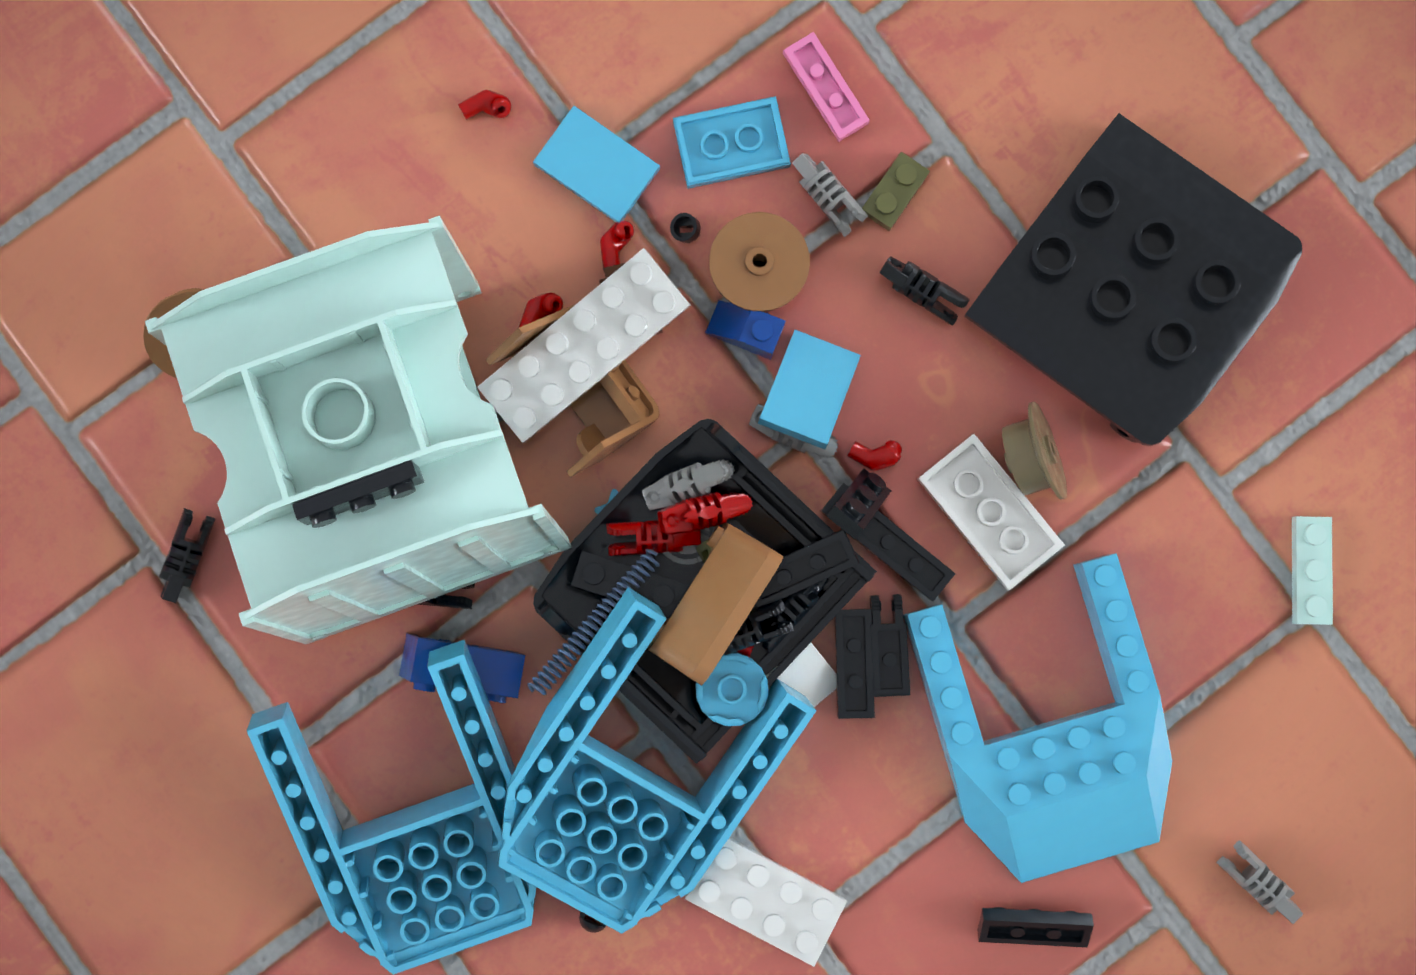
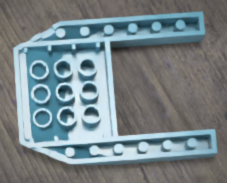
(1069, 784)
(605, 826)
(421, 875)

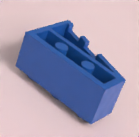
(497, 668)

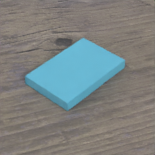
(731, 142)
(596, 165)
(809, 389)

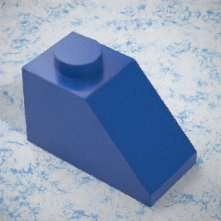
(746, 329)

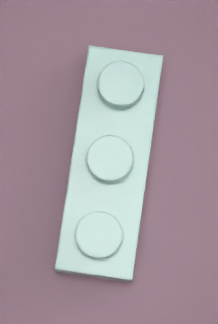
(1312, 570)

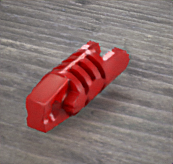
(703, 512)
(649, 537)

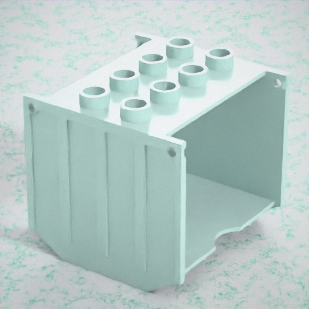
(336, 377)

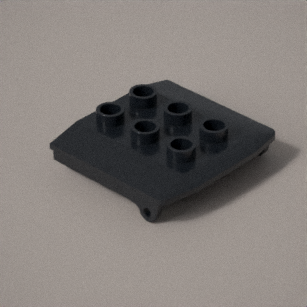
(1138, 283)
(774, 519)

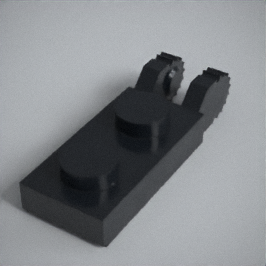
(889, 650)

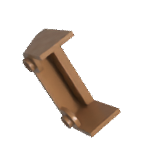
(610, 410)
(716, 603)

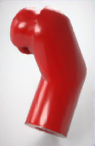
(487, 102)
(613, 242)
(540, 307)
(877, 458)

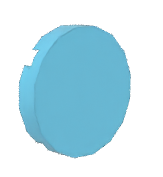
(733, 691)

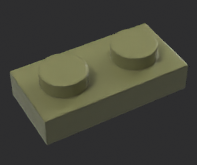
(895, 191)

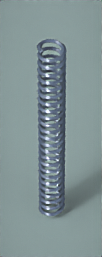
(586, 629)

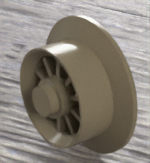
(1034, 454)

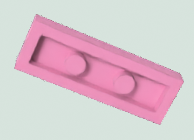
(826, 86)

